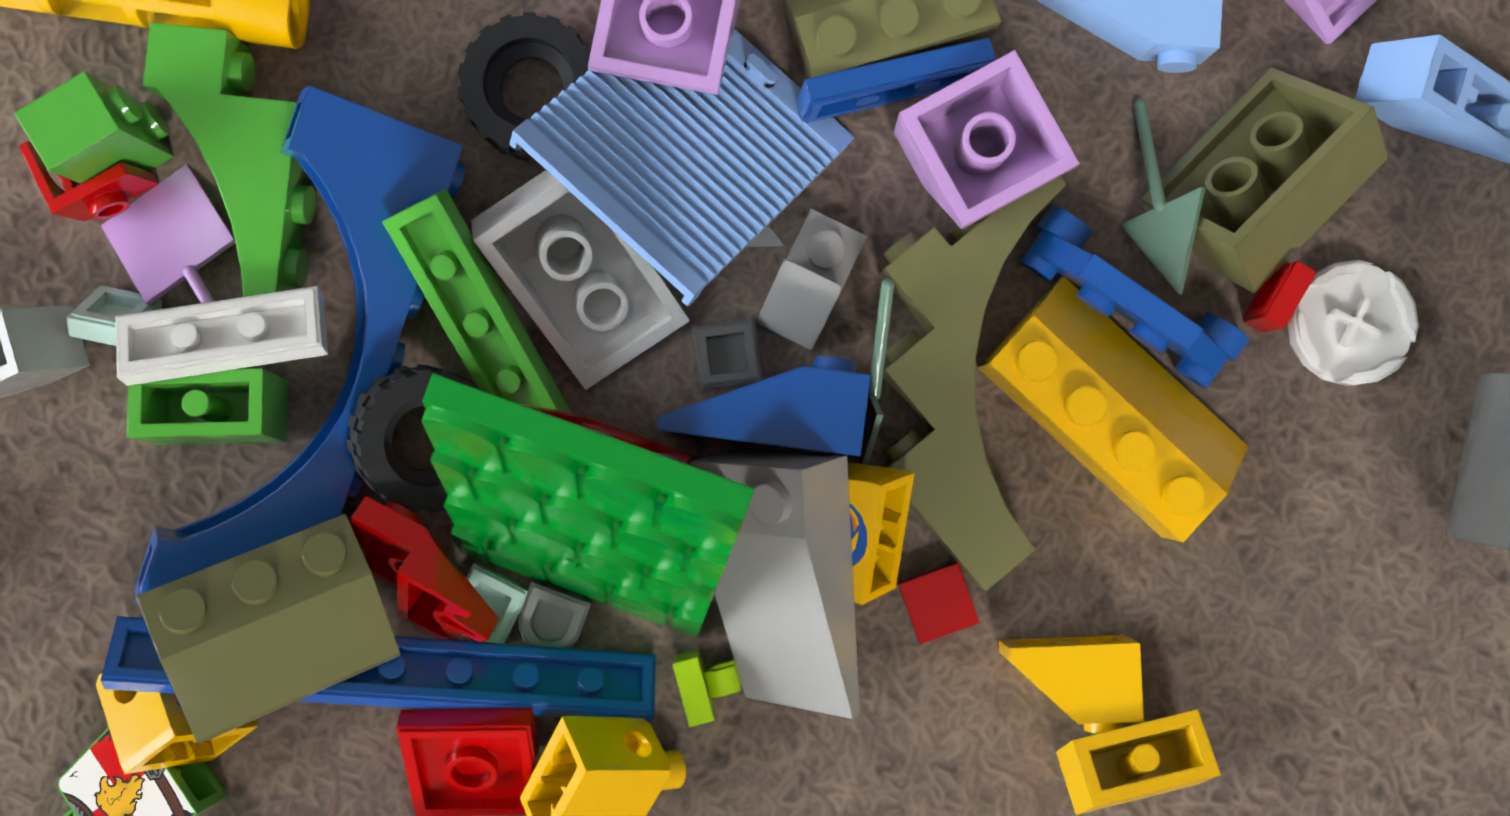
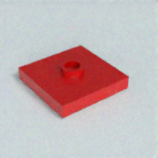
(468, 759)

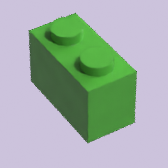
(92, 127)
(210, 409)

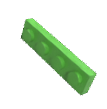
(471, 303)

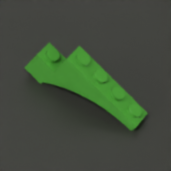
(241, 140)

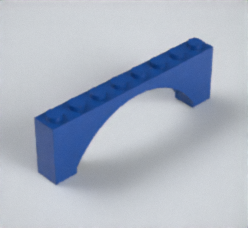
(365, 173)

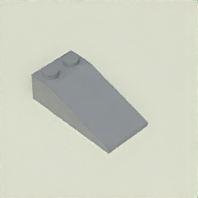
(791, 580)

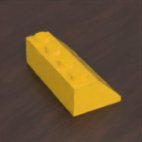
(1117, 412)

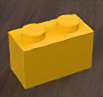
(1137, 762)

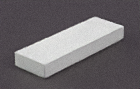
(220, 335)

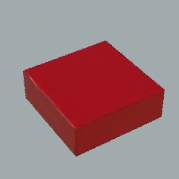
(1279, 297)
(938, 602)

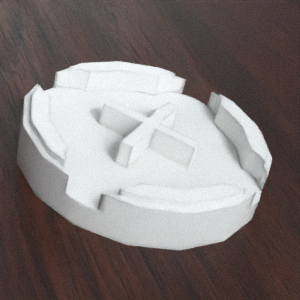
(1353, 323)

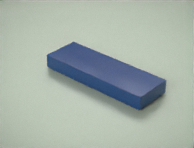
(890, 80)

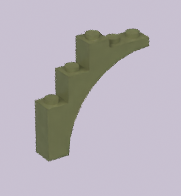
(937, 381)

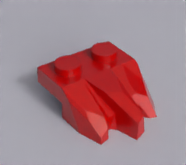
(428, 585)

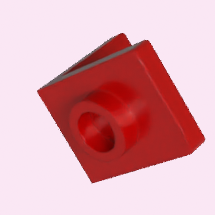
(96, 198)

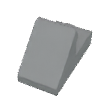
(811, 279)

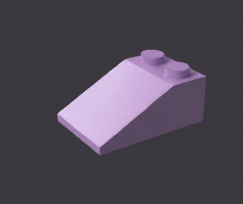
(665, 41)

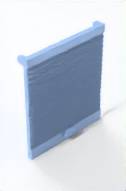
(684, 168)

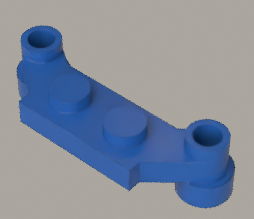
(1157, 325)

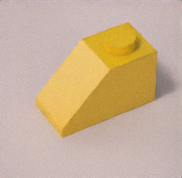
(1085, 676)

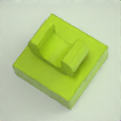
(701, 685)

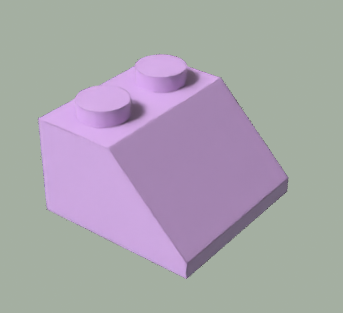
(984, 141)

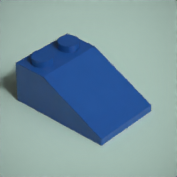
(798, 409)

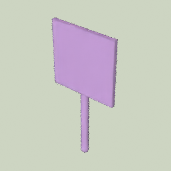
(169, 236)

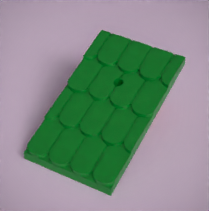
(582, 504)

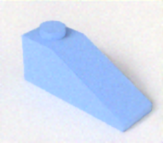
(1163, 31)
(1438, 94)

